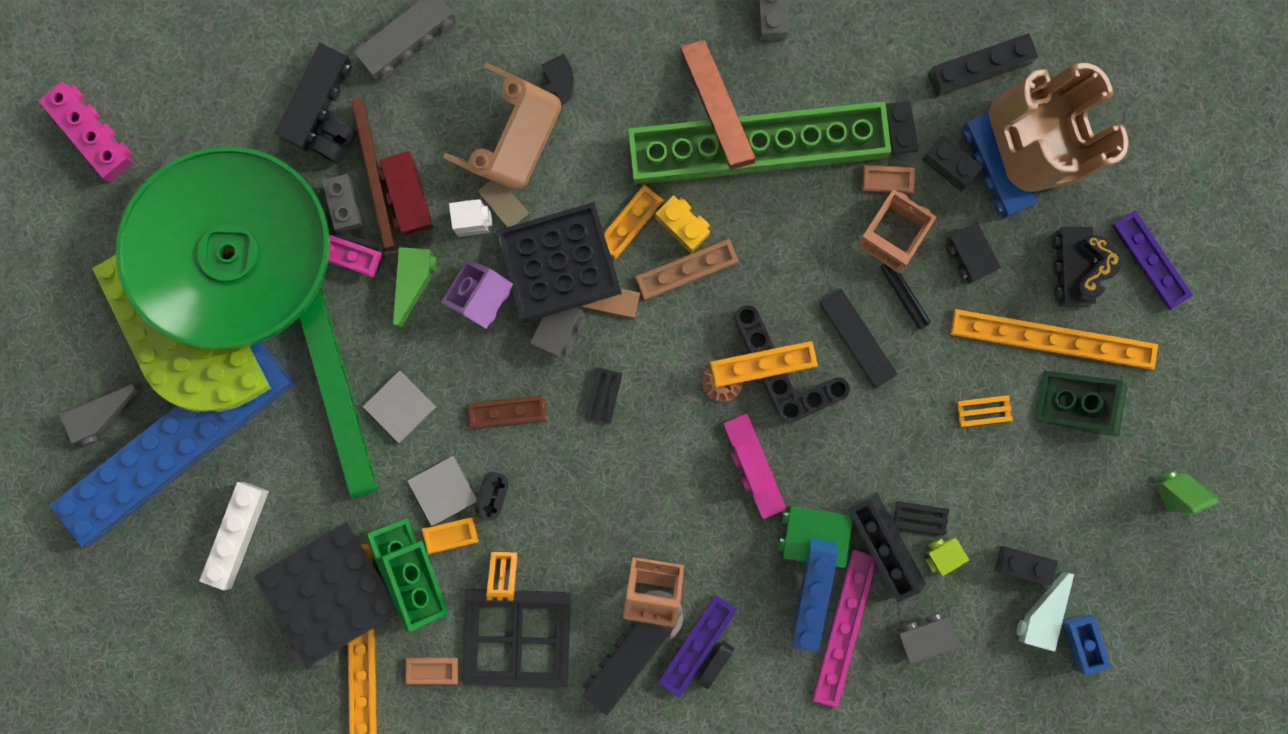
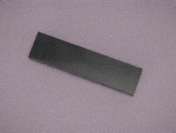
(858, 338)

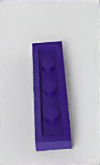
(1152, 260)
(697, 646)

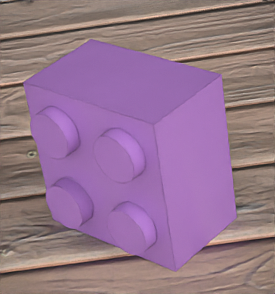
(477, 293)

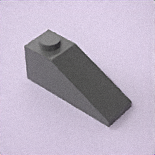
(97, 416)

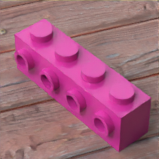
(86, 131)

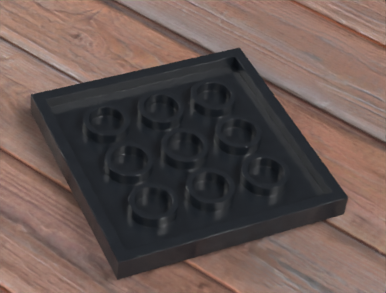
(558, 262)
(326, 594)

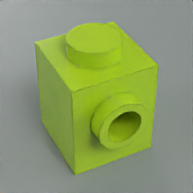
(945, 556)

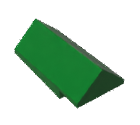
(407, 574)

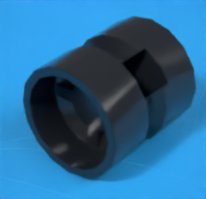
(326, 146)

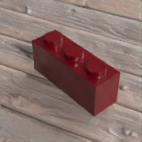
(405, 193)

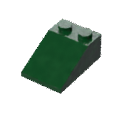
(1082, 402)

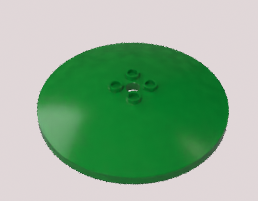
(192, 213)

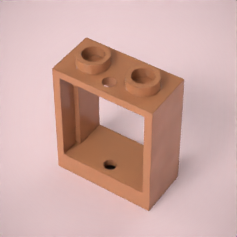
(884, 250)
(653, 608)

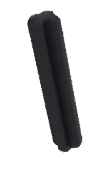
(906, 296)

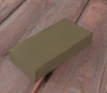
(503, 203)

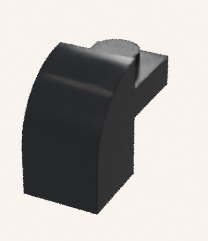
(560, 78)

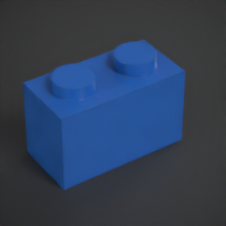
(1085, 644)

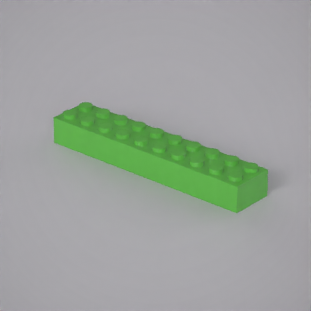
(776, 141)

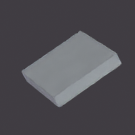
(399, 406)
(442, 491)

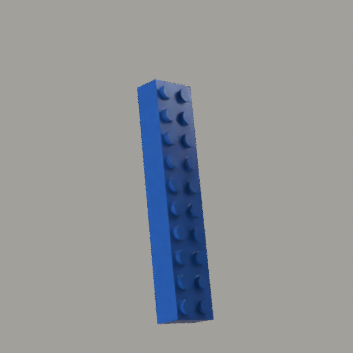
(158, 459)

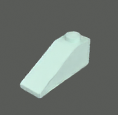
(1045, 618)

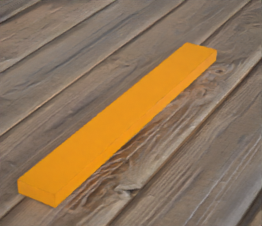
(1054, 339)
(362, 678)

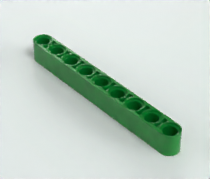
(338, 398)

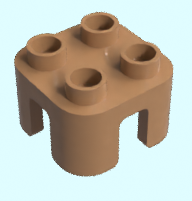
(1047, 130)

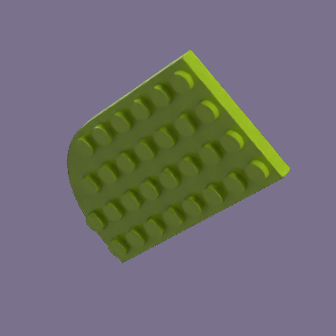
(181, 373)

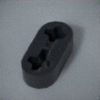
(491, 496)
(715, 665)

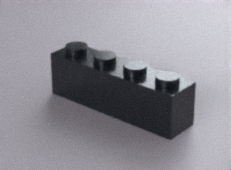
(982, 65)
(313, 96)
(887, 547)
(624, 665)

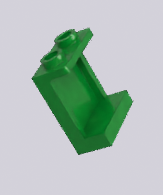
(813, 524)

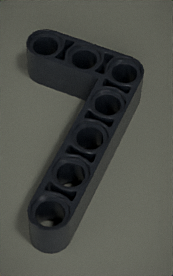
(790, 396)

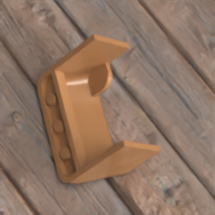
(523, 135)

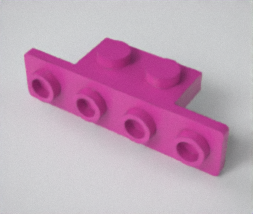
(754, 466)

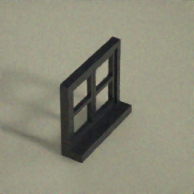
(522, 599)

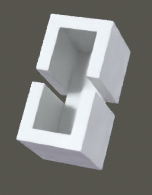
(470, 218)

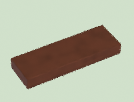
(507, 411)

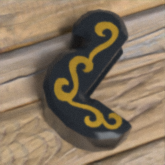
(1105, 268)

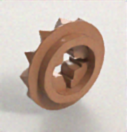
(721, 393)

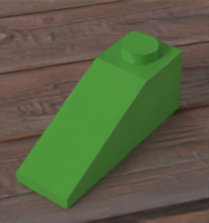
(413, 276)
(1183, 493)

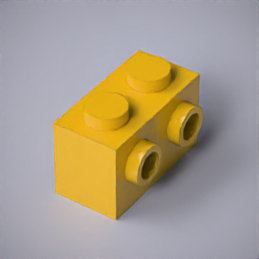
(682, 223)

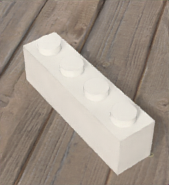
(234, 536)

